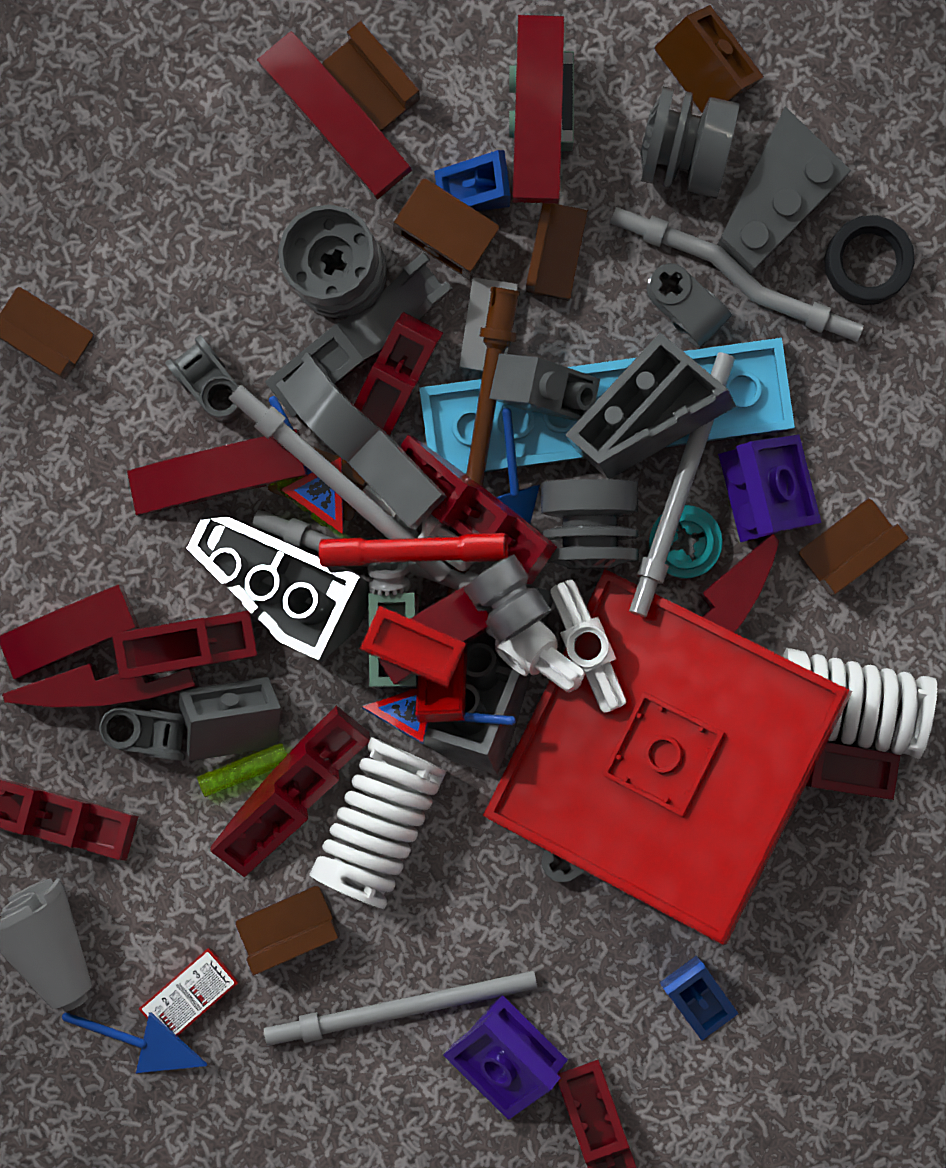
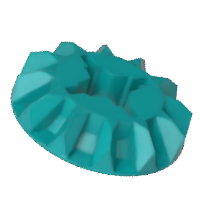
(705, 550)

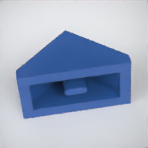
(478, 181)
(699, 997)

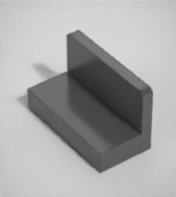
(230, 718)

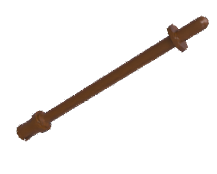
(497, 338)

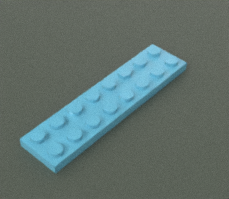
(755, 383)

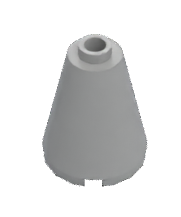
(44, 944)

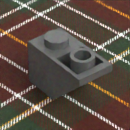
(543, 386)

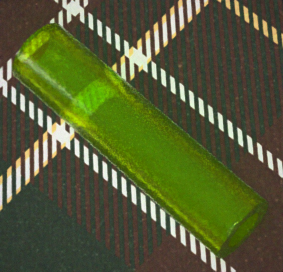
(241, 770)

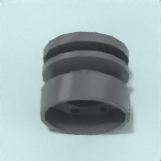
(689, 142)
(329, 237)
(590, 521)

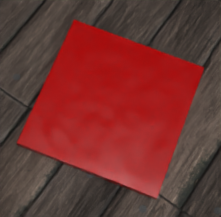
(683, 780)

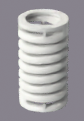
(916, 712)
(399, 797)

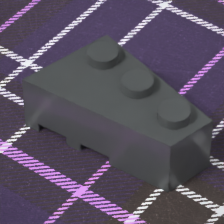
(784, 189)
(648, 408)

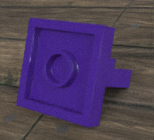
(769, 487)
(506, 1059)

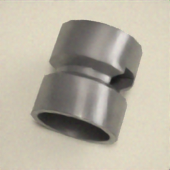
(507, 599)

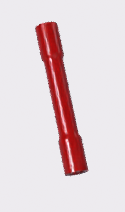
(467, 548)

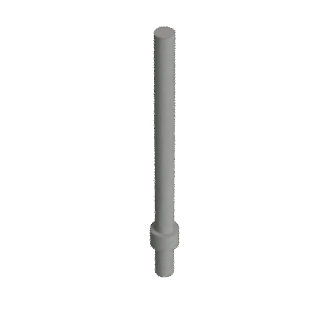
(271, 423)
(653, 568)
(311, 1026)

